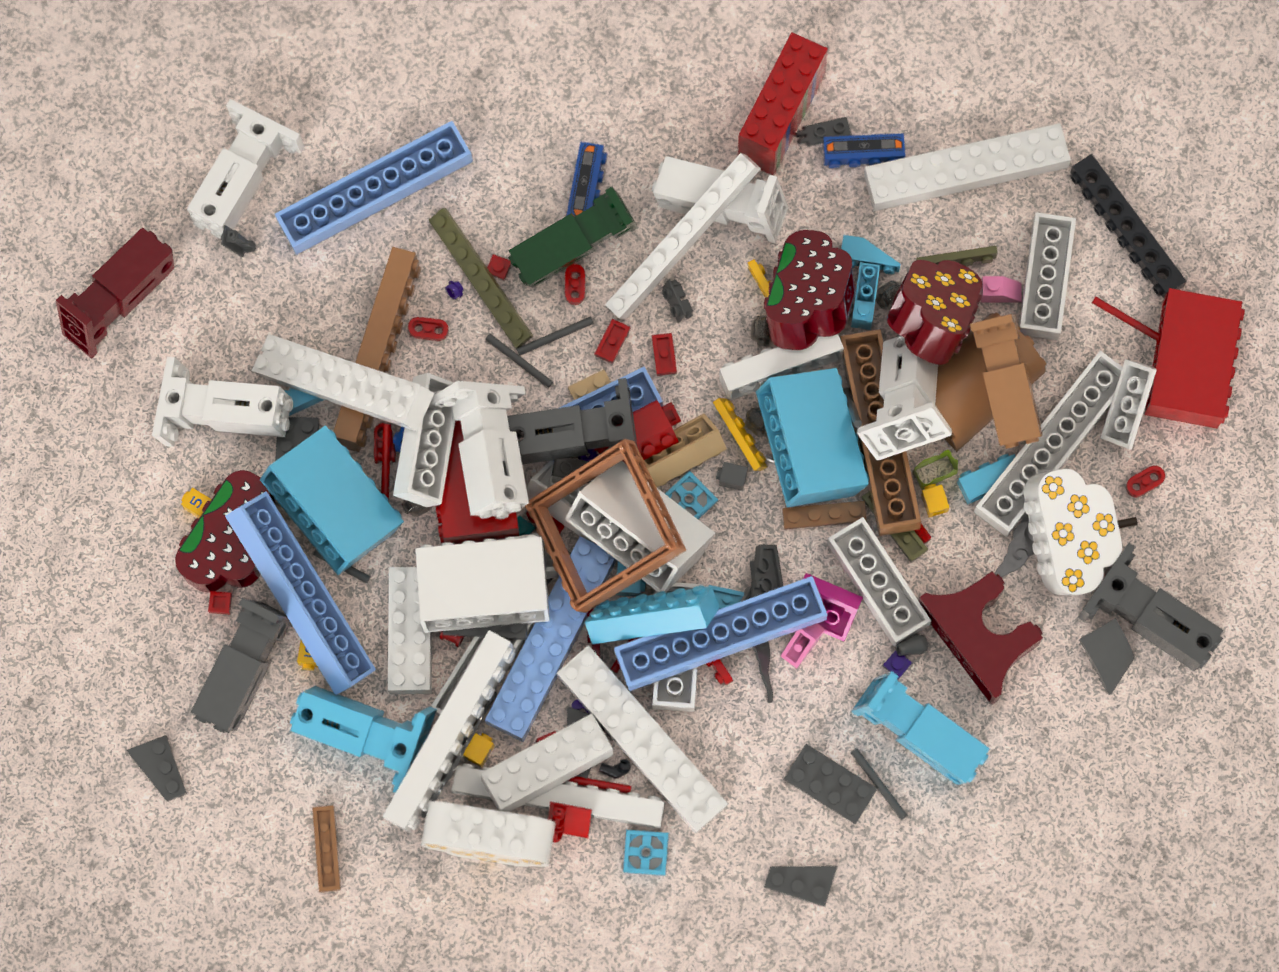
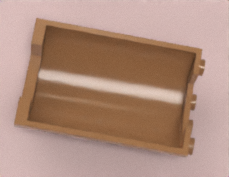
(963, 391)

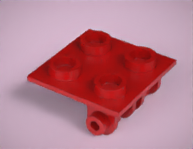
(569, 820)

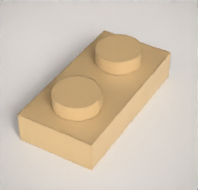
(589, 384)

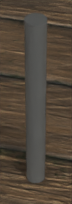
(554, 336)
(519, 360)
(852, 408)
(879, 784)

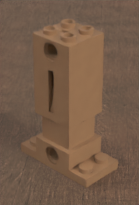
(1007, 381)

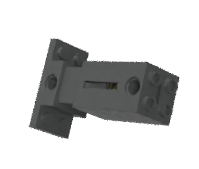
(573, 431)
(1154, 614)
(240, 666)

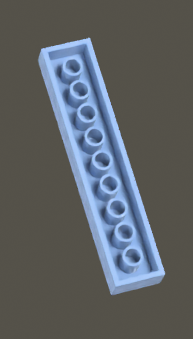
(374, 187)
(300, 593)
(728, 633)
(547, 647)

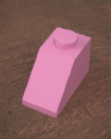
(1000, 290)
(802, 644)

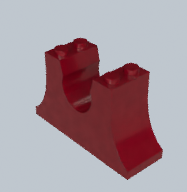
(979, 651)

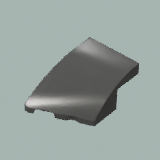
(1108, 653)

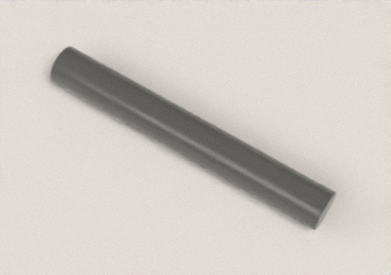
(351, 570)

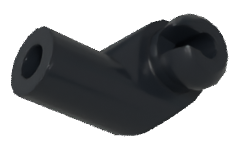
(615, 771)

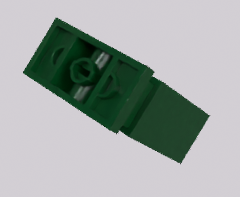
(571, 239)

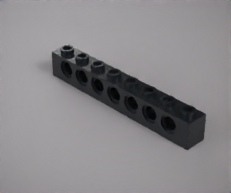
(1127, 216)

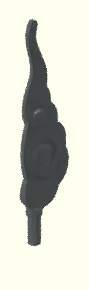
(762, 650)
(456, 759)

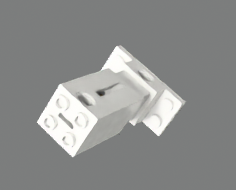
(238, 170)
(757, 205)
(909, 404)
(221, 405)
(489, 449)

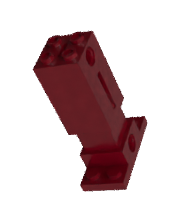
(115, 290)

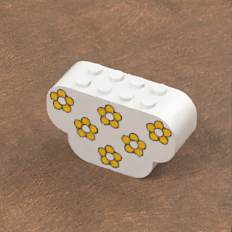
(1071, 530)
(488, 834)

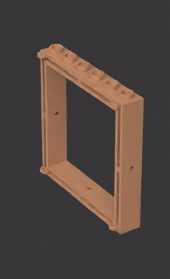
(555, 547)

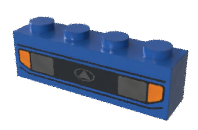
(862, 149)
(586, 177)

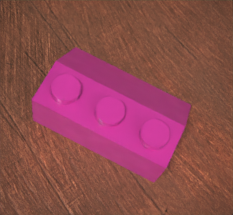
(840, 608)

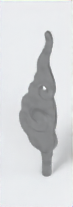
(1018, 549)

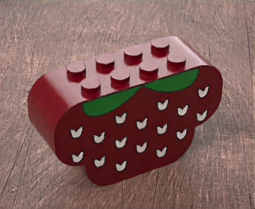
(809, 291)
(212, 549)

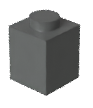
(732, 476)

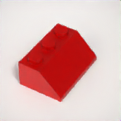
(652, 430)

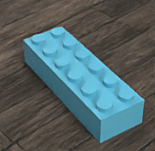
(652, 614)

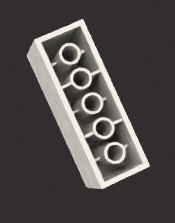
(619, 522)
(482, 584)

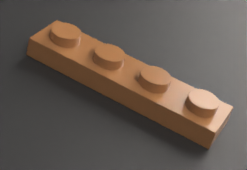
(823, 514)
(326, 848)

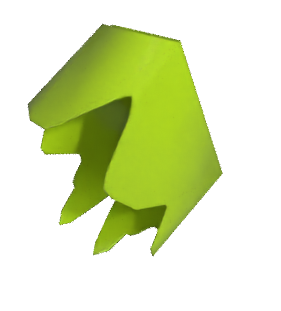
(925, 462)

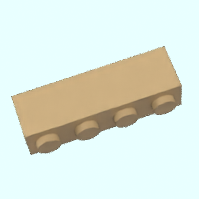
(697, 443)

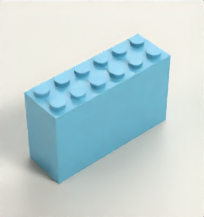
(812, 437)
(331, 500)

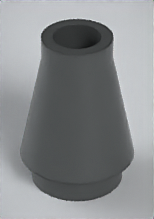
(914, 645)

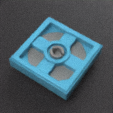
(692, 495)
(645, 852)

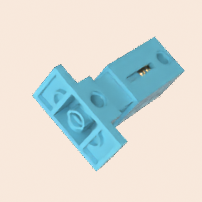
(361, 729)
(922, 729)

